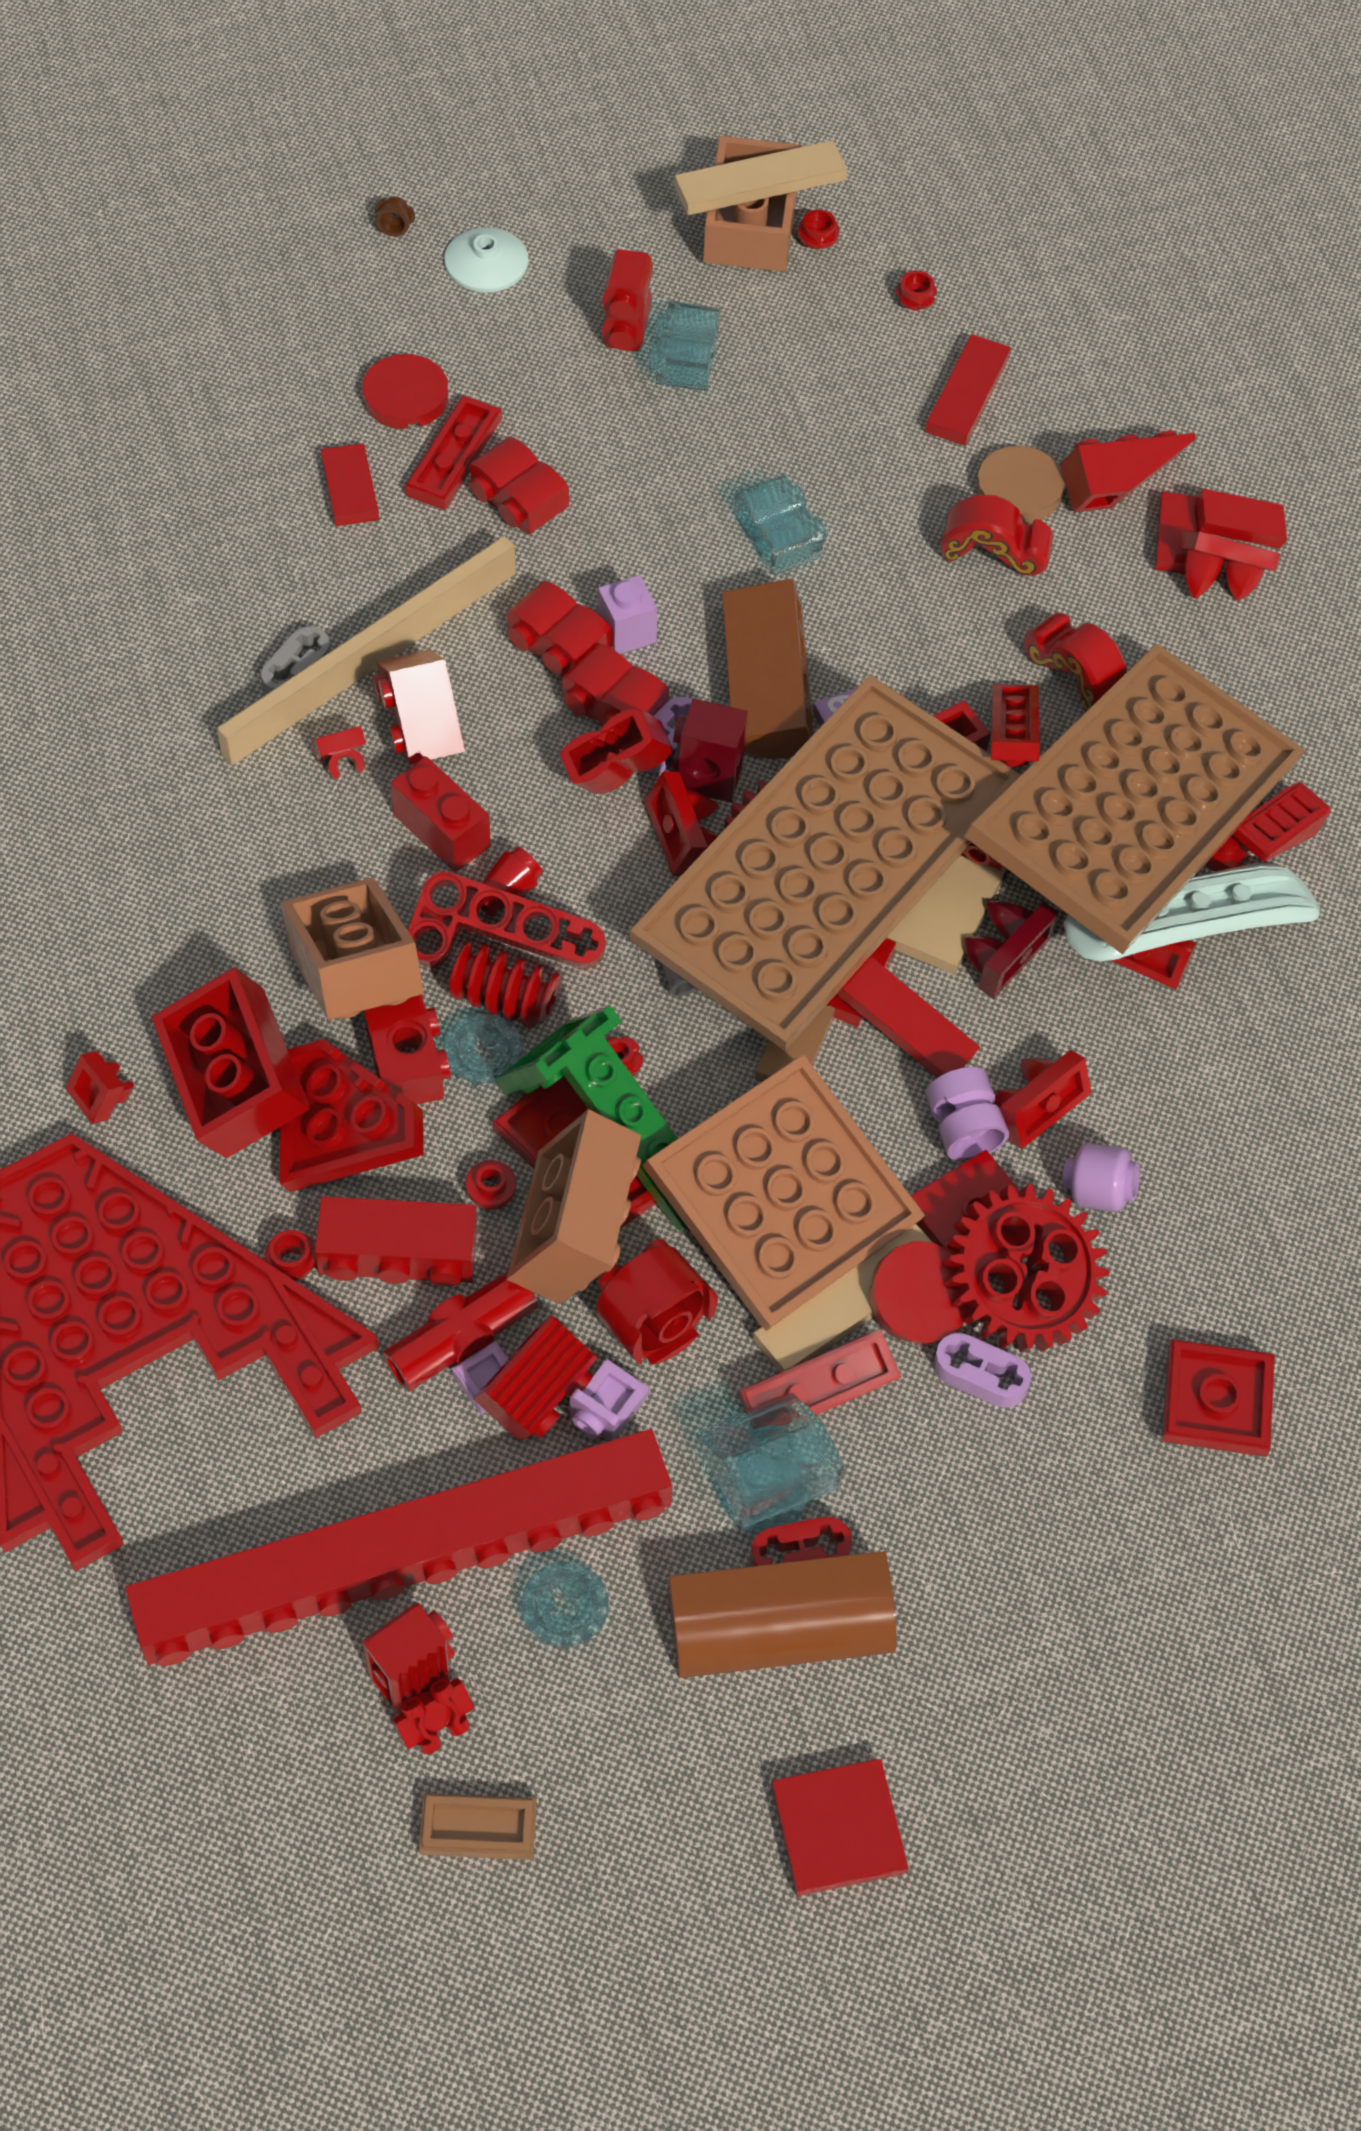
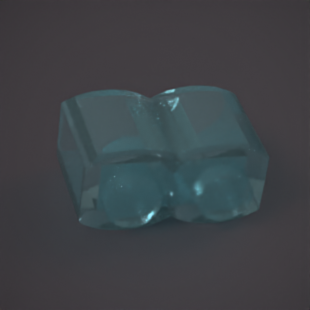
(686, 345)
(780, 524)

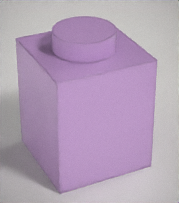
(629, 612)

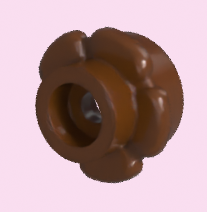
(391, 223)

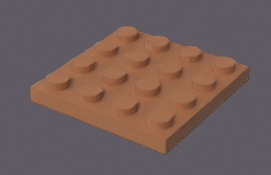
(783, 1191)

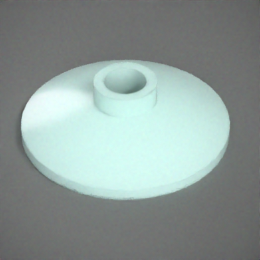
(486, 260)

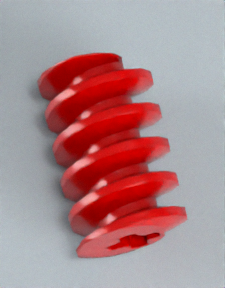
(503, 987)

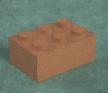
(755, 231)
(352, 948)
(575, 1208)

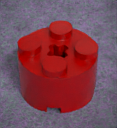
(655, 1303)

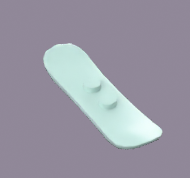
(1213, 905)

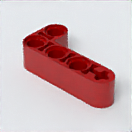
(508, 931)

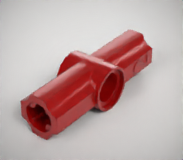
(458, 1330)

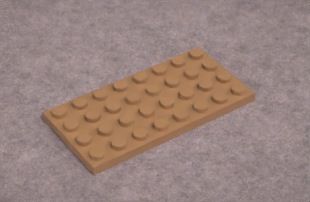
(1135, 797)
(824, 862)

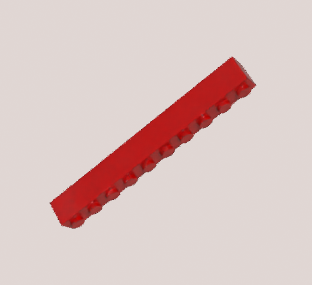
(399, 1548)

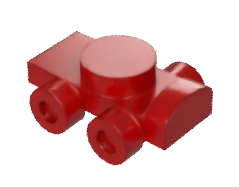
(432, 1711)

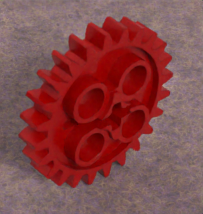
(1067, 1284)

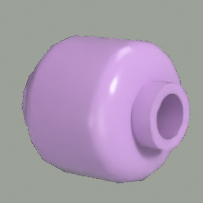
(1102, 1177)

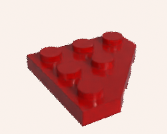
(351, 1121)

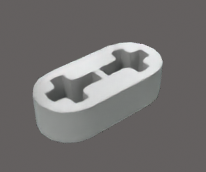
(289, 656)

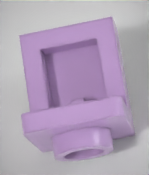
(607, 1402)

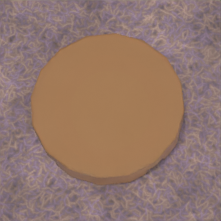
(1024, 478)

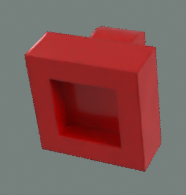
(338, 746)
(97, 1087)

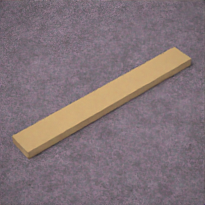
(360, 653)

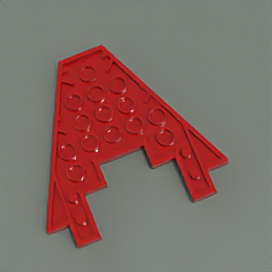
(105, 1282)

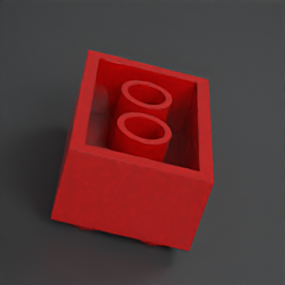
(230, 1063)

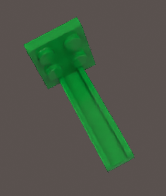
(602, 1083)

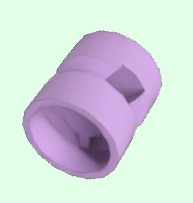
(966, 1111)

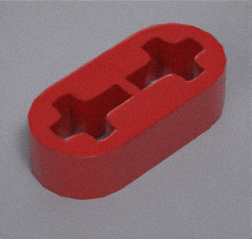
(800, 1536)

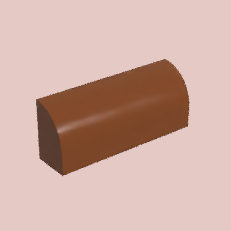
(769, 667)
(782, 1614)

